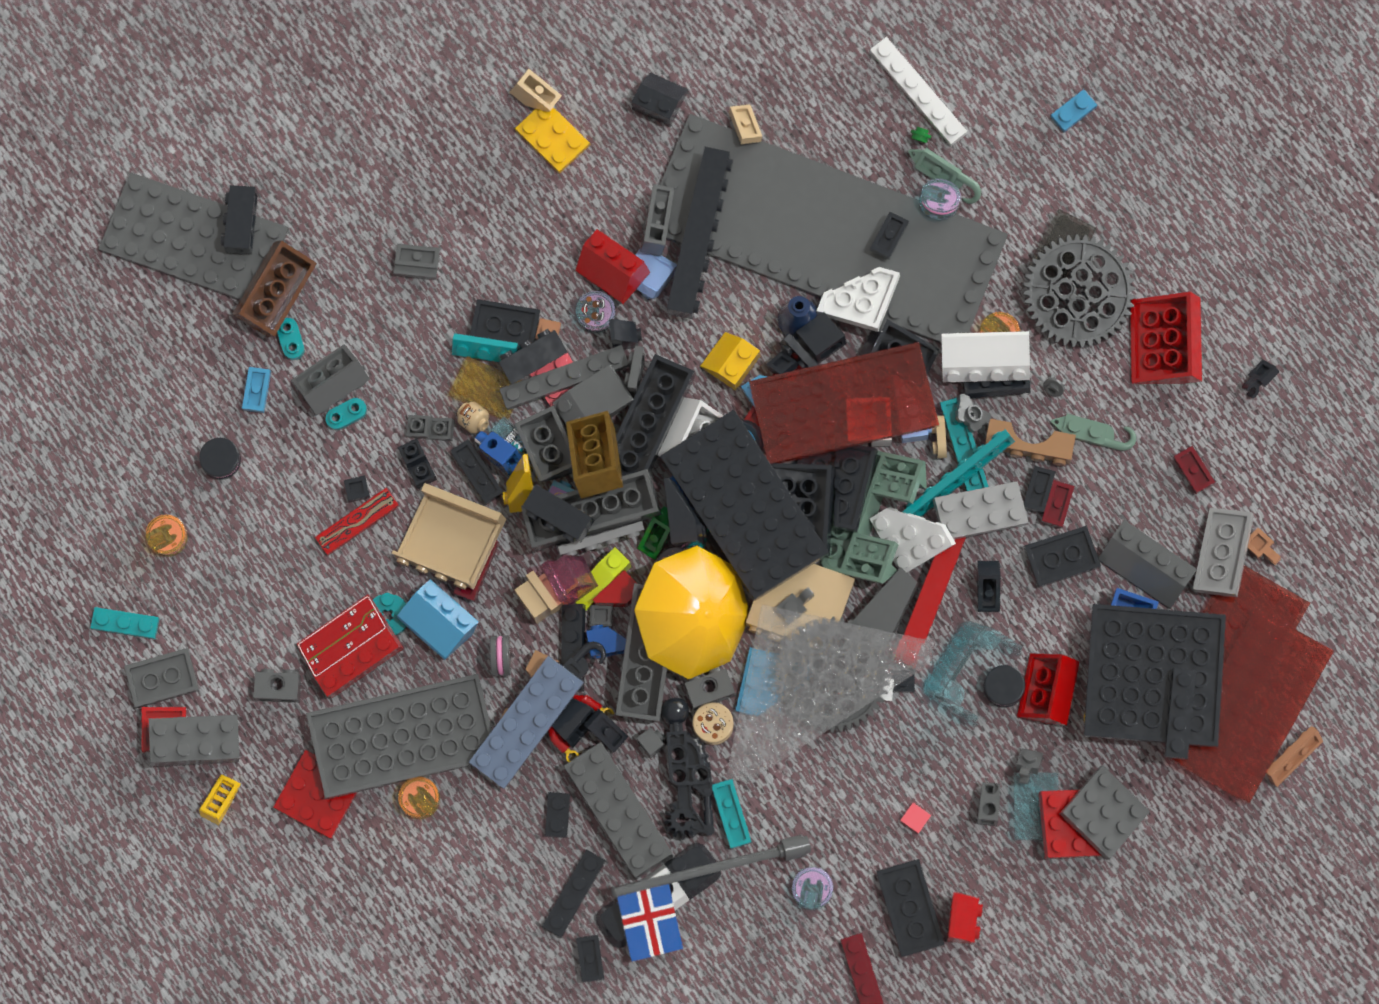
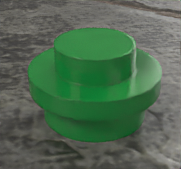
(920, 134)

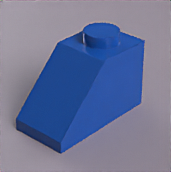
(612, 641)

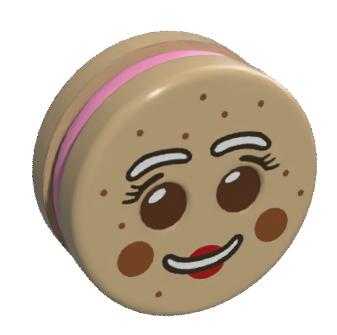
(713, 723)

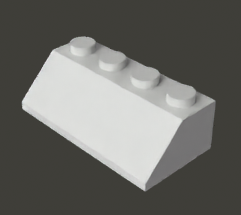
(985, 356)

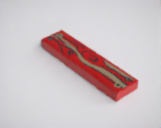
(357, 521)

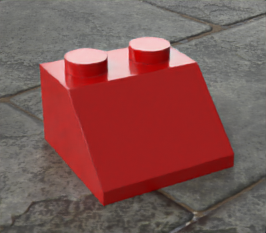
(964, 919)

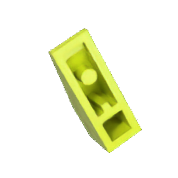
(605, 573)

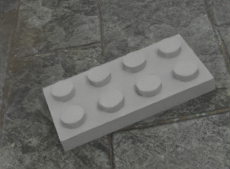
(981, 510)
(1223, 552)

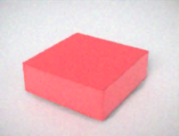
(915, 818)

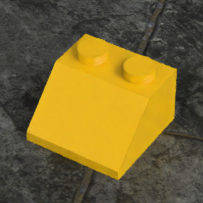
(731, 360)

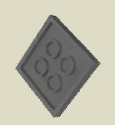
(1104, 812)

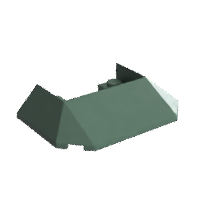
(865, 555)

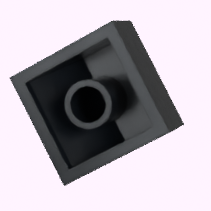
(659, 99)

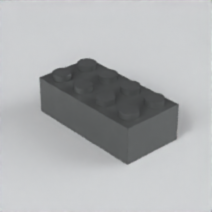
(193, 740)

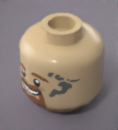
(473, 417)

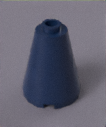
(795, 315)

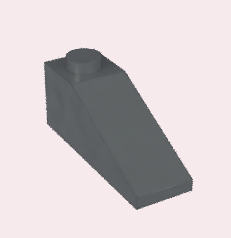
(657, 220)

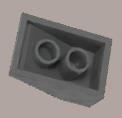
(594, 395)

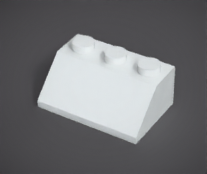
(689, 420)

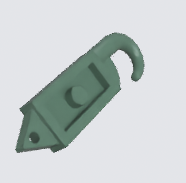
(939, 168)
(1093, 432)

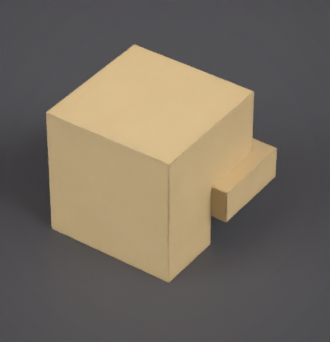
(538, 597)

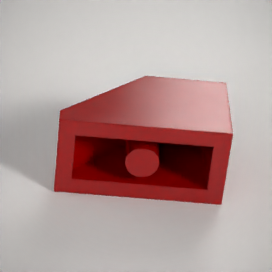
(617, 593)

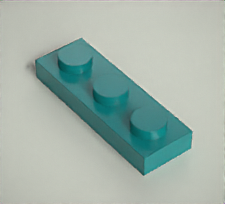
(481, 347)
(125, 623)
(731, 814)

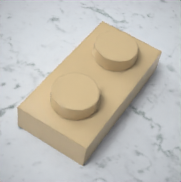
(745, 124)

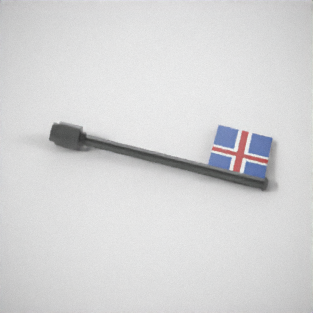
(649, 908)

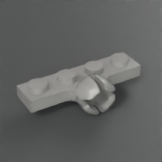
(600, 540)

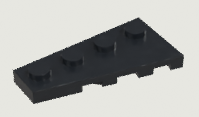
(853, 476)

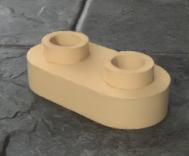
(939, 445)

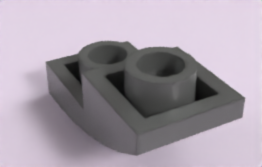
(430, 428)

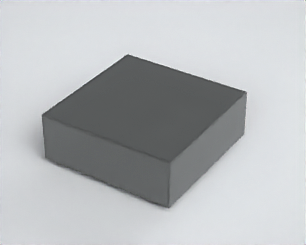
(601, 615)

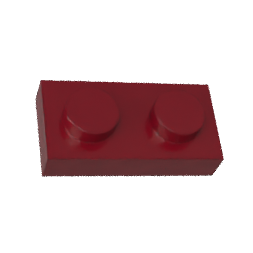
(1194, 470)
(1057, 504)

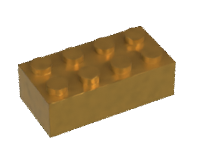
(594, 454)

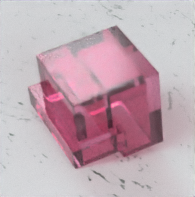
(569, 578)

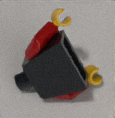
(570, 726)

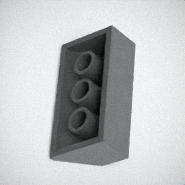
(1147, 564)

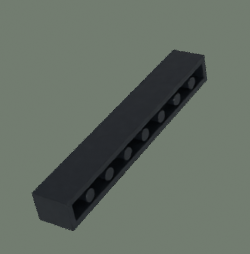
(699, 232)

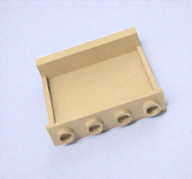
(450, 537)
(829, 589)

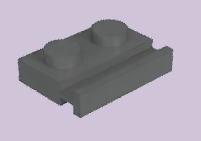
(416, 261)

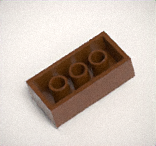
(274, 288)

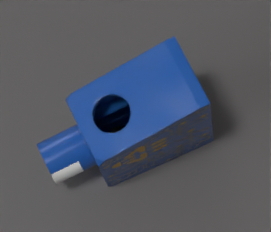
(498, 451)

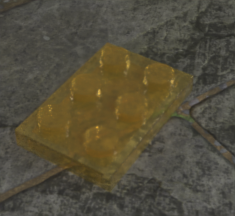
(482, 385)

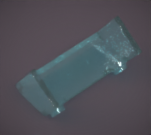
(940, 681)

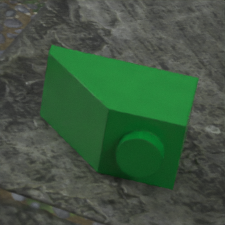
(656, 535)

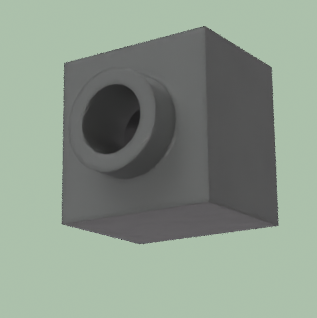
(651, 742)

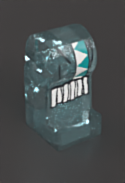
(510, 434)

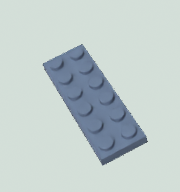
(526, 722)

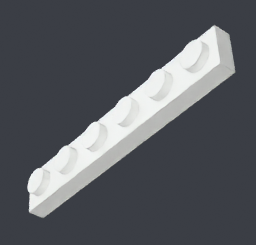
(918, 91)

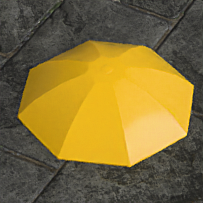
(692, 612)

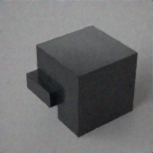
(821, 338)

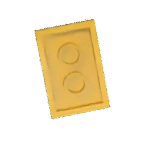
(552, 137)

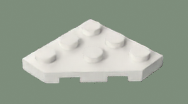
(862, 299)
(916, 537)

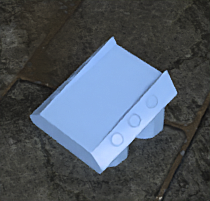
(660, 274)

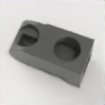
(989, 804)

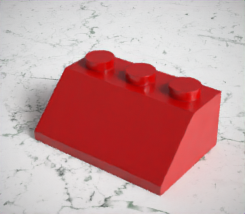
(611, 266)
(1048, 688)

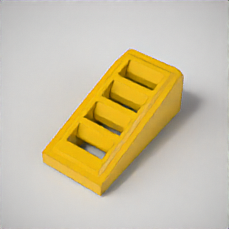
(221, 811)

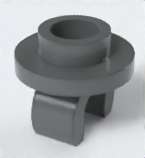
(1054, 386)

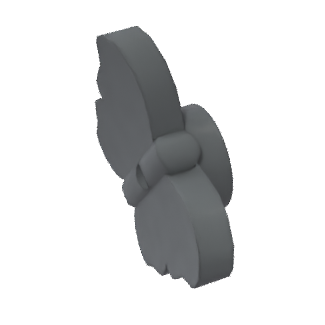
(970, 414)

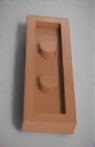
(1294, 756)

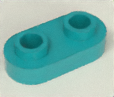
(290, 338)
(346, 414)

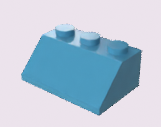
(437, 619)

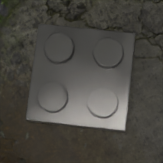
(636, 365)

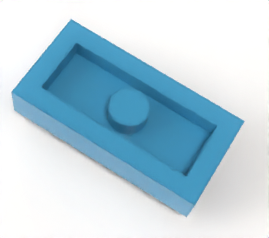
(1073, 111)
(256, 389)

